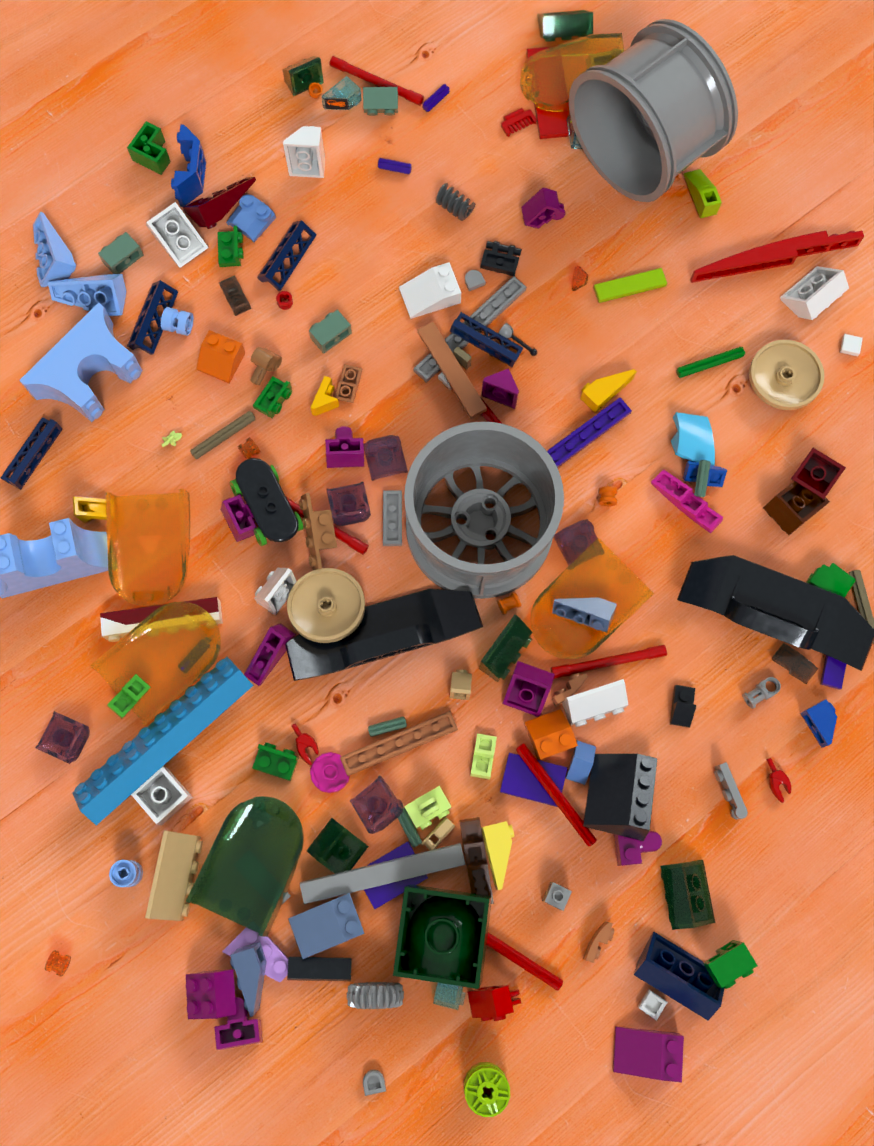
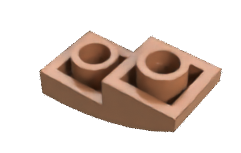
(349, 383)
(573, 685)
(602, 935)

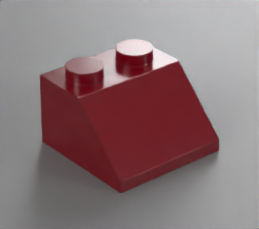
(818, 473)

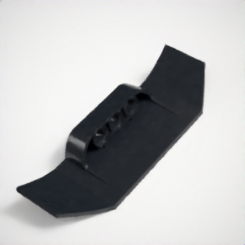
(779, 607)
(387, 631)

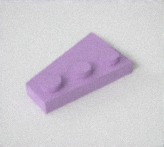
(275, 959)

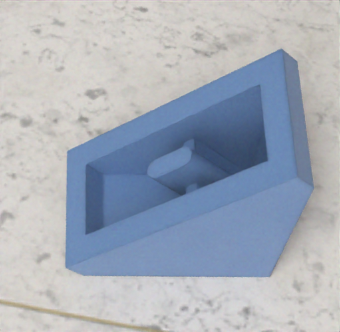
(581, 762)

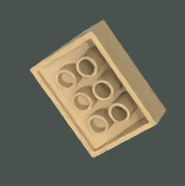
(174, 876)

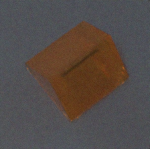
(579, 278)

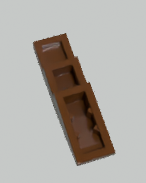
(475, 856)

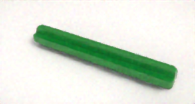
(710, 362)

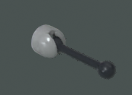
(507, 332)

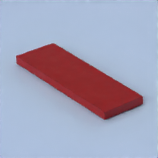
(550, 123)

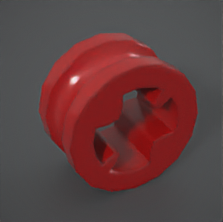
(284, 305)

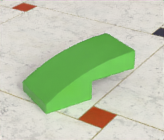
(128, 696)

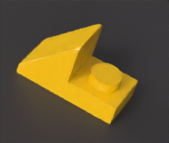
(323, 401)
(89, 508)

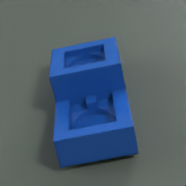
(716, 474)

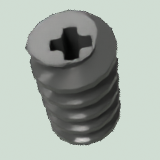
(454, 203)

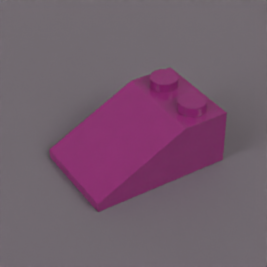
(648, 1053)

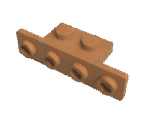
(319, 530)

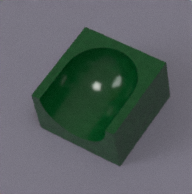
(442, 936)

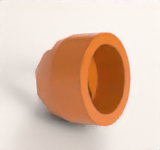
(312, 87)

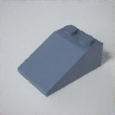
(326, 926)

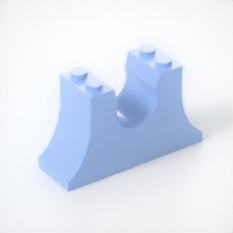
(78, 356)
(52, 560)

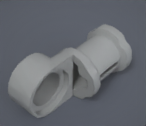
(762, 692)

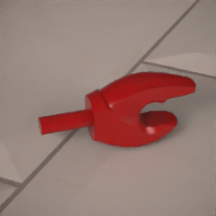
(304, 741)
(775, 779)

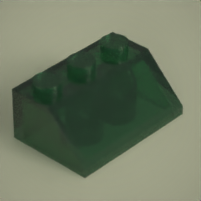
(565, 24)
(506, 649)
(687, 894)

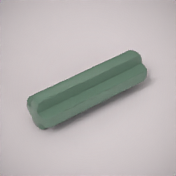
(702, 478)
(387, 726)
(409, 828)

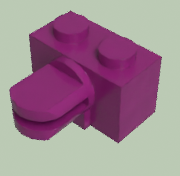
(542, 208)
(344, 449)
(238, 518)
(629, 850)
(238, 1030)

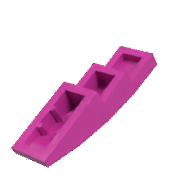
(685, 500)

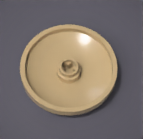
(786, 374)
(326, 605)

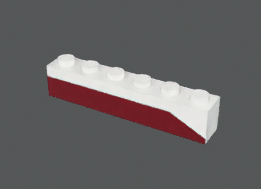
(119, 623)

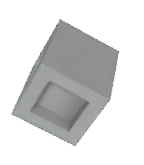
(557, 896)

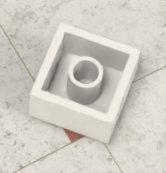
(162, 796)

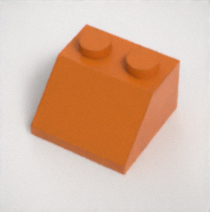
(220, 356)
(550, 734)

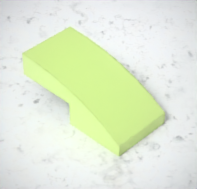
(483, 756)

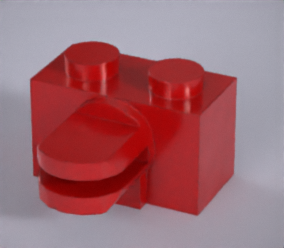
(492, 1002)

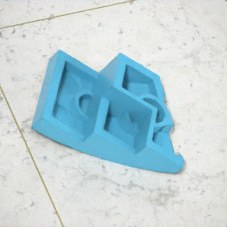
(694, 438)

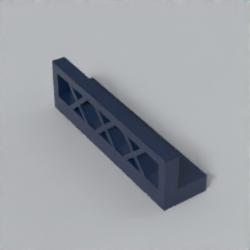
(282, 251)
(148, 311)
(485, 343)
(34, 455)

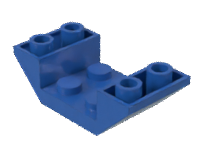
(189, 183)

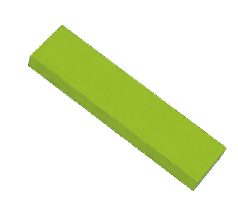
(630, 285)

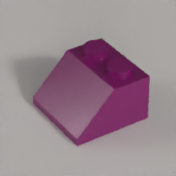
(528, 689)

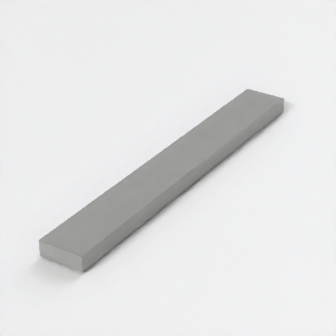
(484, 314)
(382, 873)

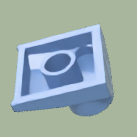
(251, 217)

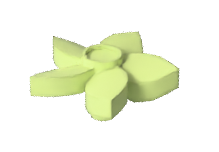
(171, 438)

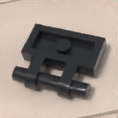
(498, 261)

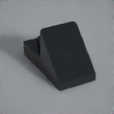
(683, 706)

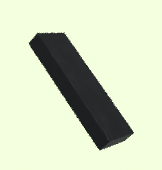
(319, 969)

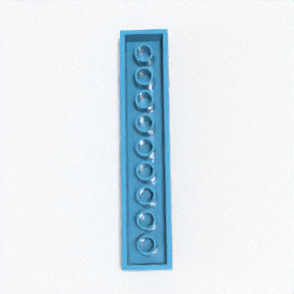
(160, 740)

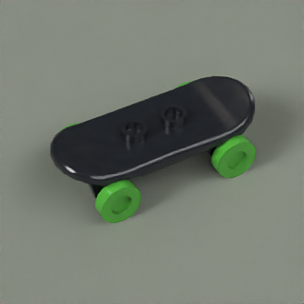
(266, 501)

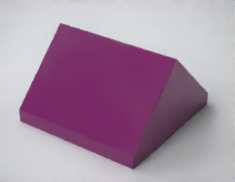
(501, 388)

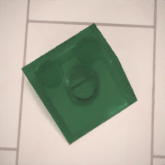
(302, 74)
(337, 847)

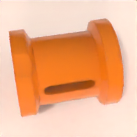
(509, 603)

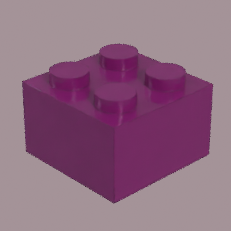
(210, 994)

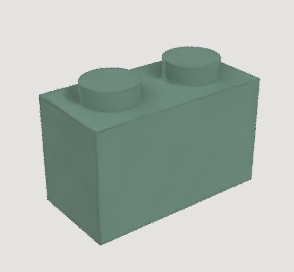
(380, 100)
(120, 253)
(330, 331)

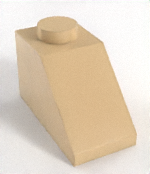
(460, 685)

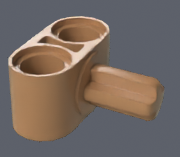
(265, 361)

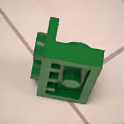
(229, 248)
(275, 762)

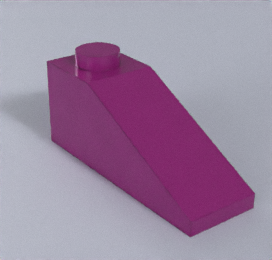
(269, 653)

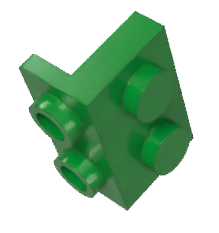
(272, 397)

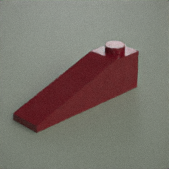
(212, 209)

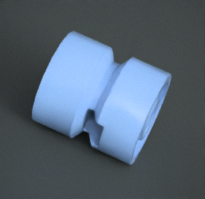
(175, 320)
(126, 873)

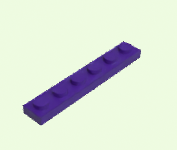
(589, 432)

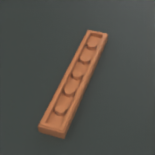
(452, 370)
(398, 743)

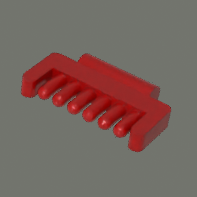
(515, 118)

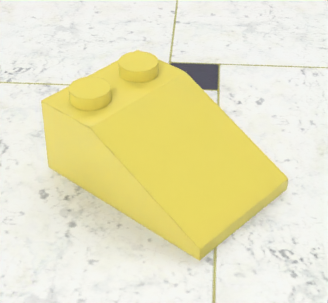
(498, 846)

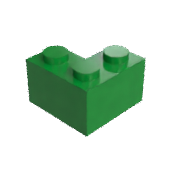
(148, 150)
(730, 963)

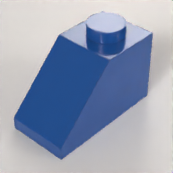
(821, 721)

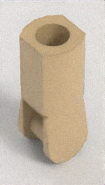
(440, 832)

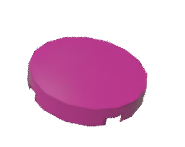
(328, 773)

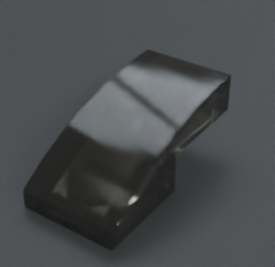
(234, 295)
(795, 662)

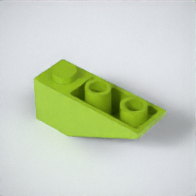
(703, 193)

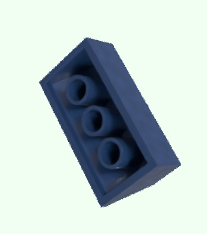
(679, 976)

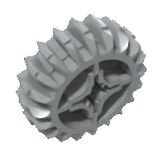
(375, 995)

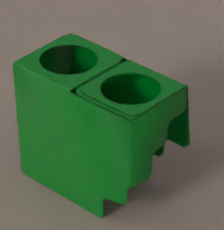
(832, 579)

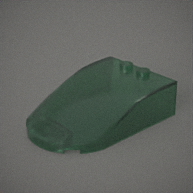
(251, 864)

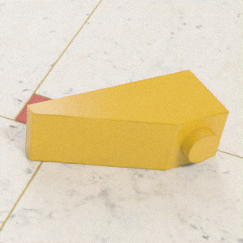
(604, 389)

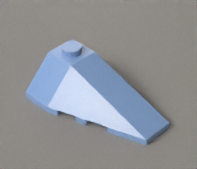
(53, 255)
(89, 291)

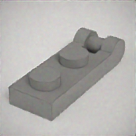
(730, 791)

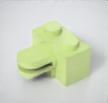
(428, 807)

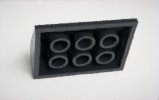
(621, 794)

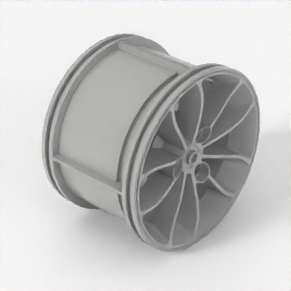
(654, 109)
(476, 446)

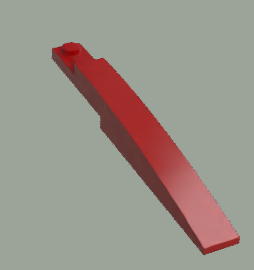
(777, 254)

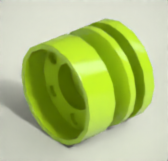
(486, 1075)

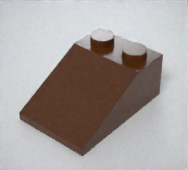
(794, 507)

